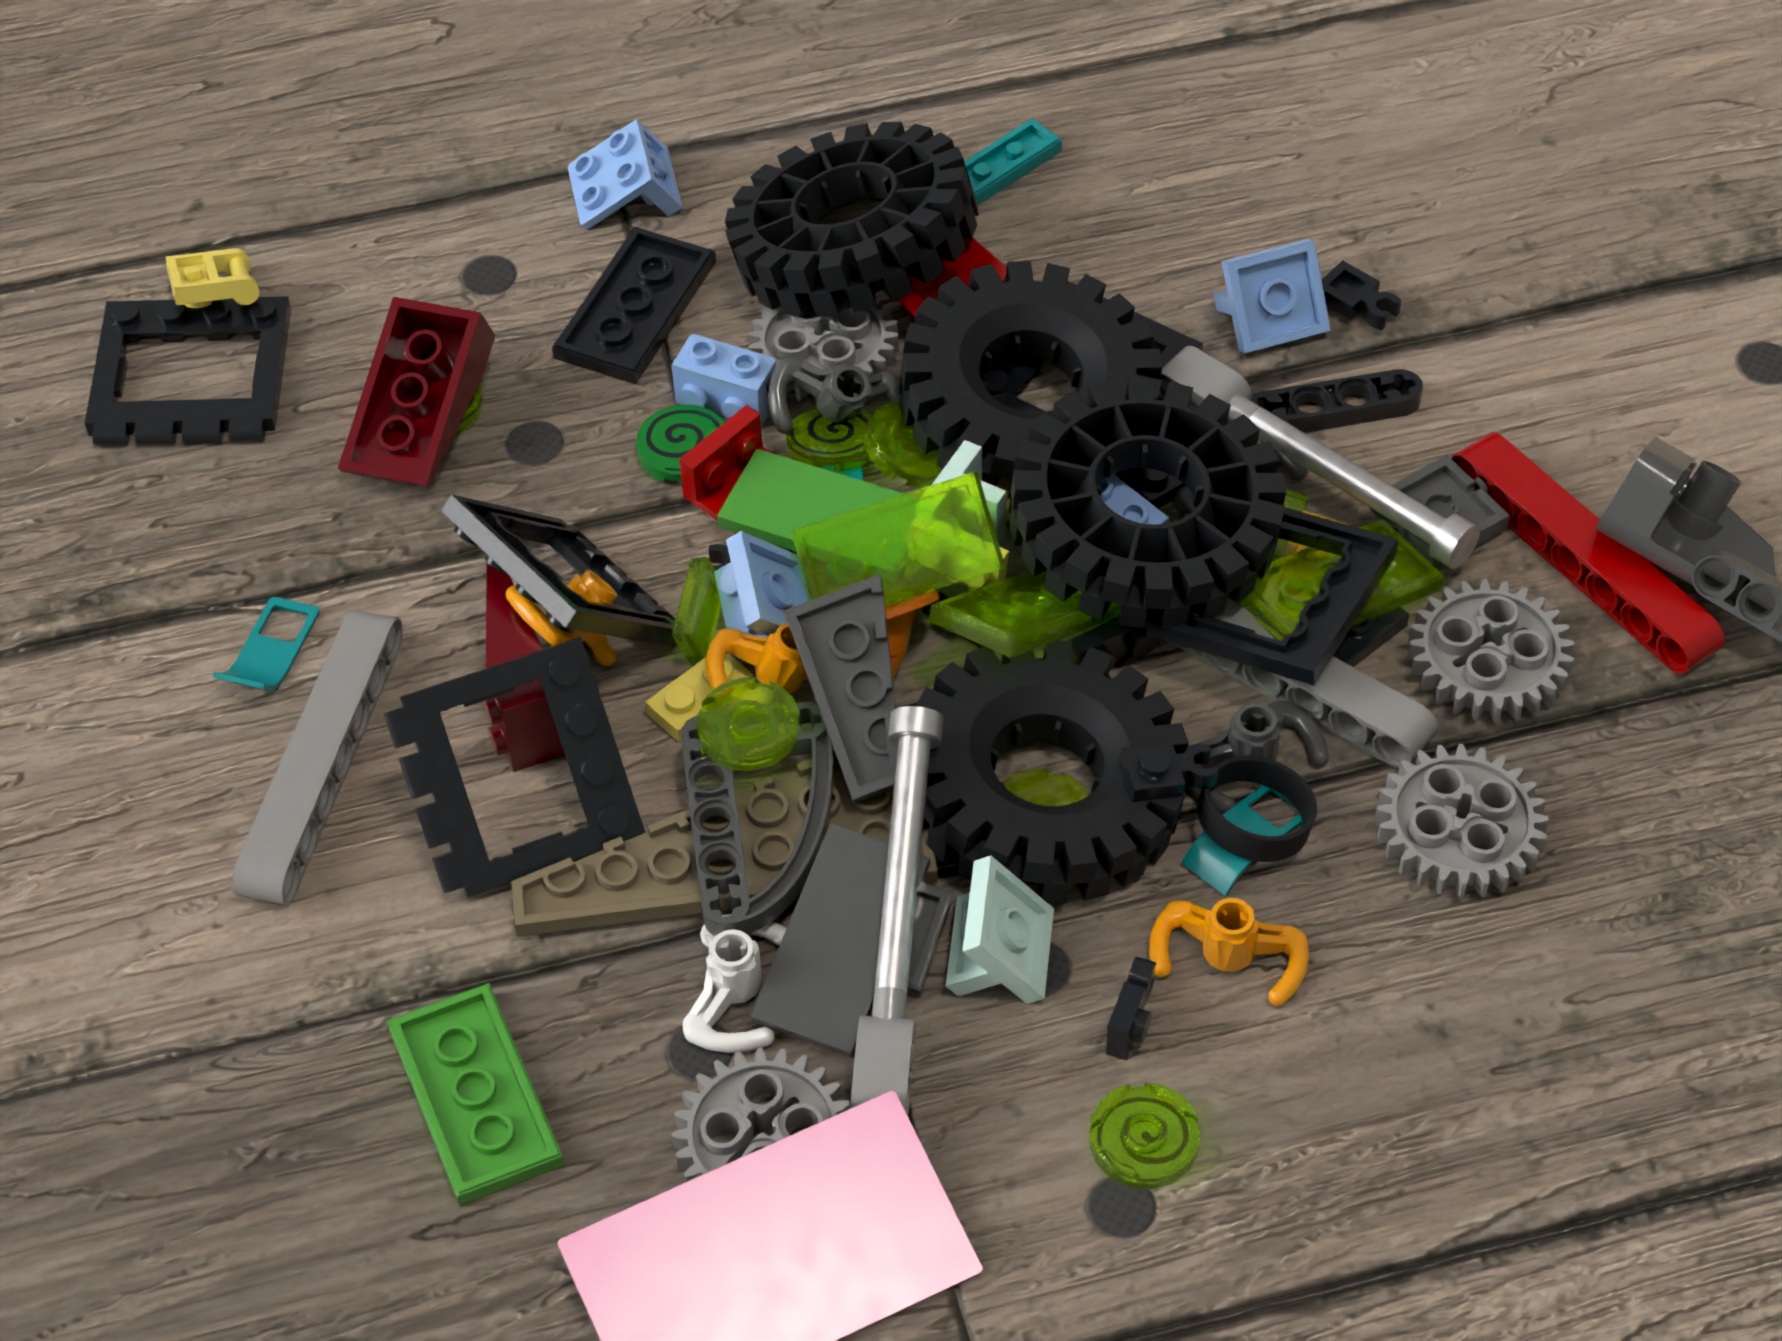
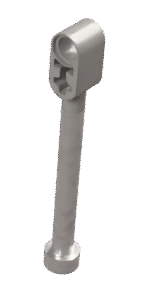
(1450, 538)
(886, 1038)

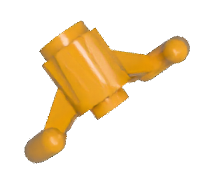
(593, 590)
(773, 656)
(1231, 941)

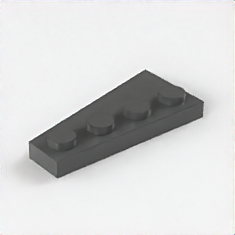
(851, 675)

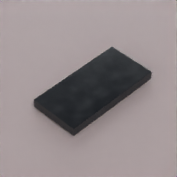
(634, 305)

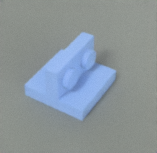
(1274, 296)
(759, 585)

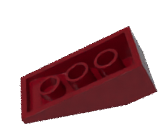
(416, 391)
(520, 718)

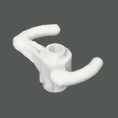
(733, 978)

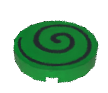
(670, 436)

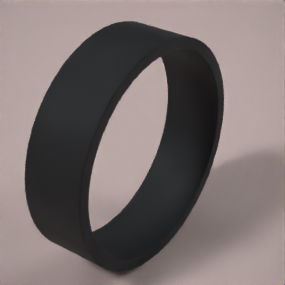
(1247, 844)

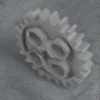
(851, 338)
(1490, 650)
(1461, 821)
(727, 1106)

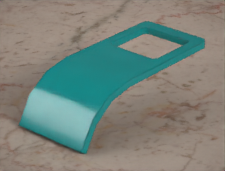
(265, 659)
(1221, 867)

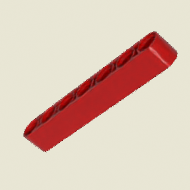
(1602, 569)

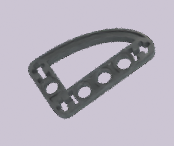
(776, 897)

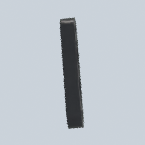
(1335, 410)

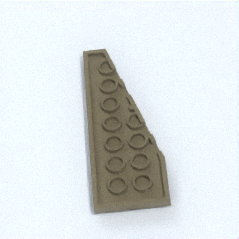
(658, 869)

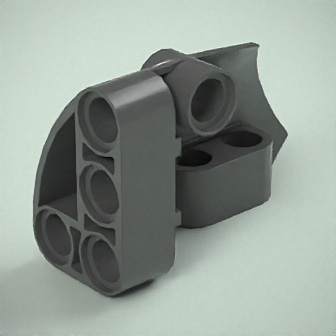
(1695, 534)

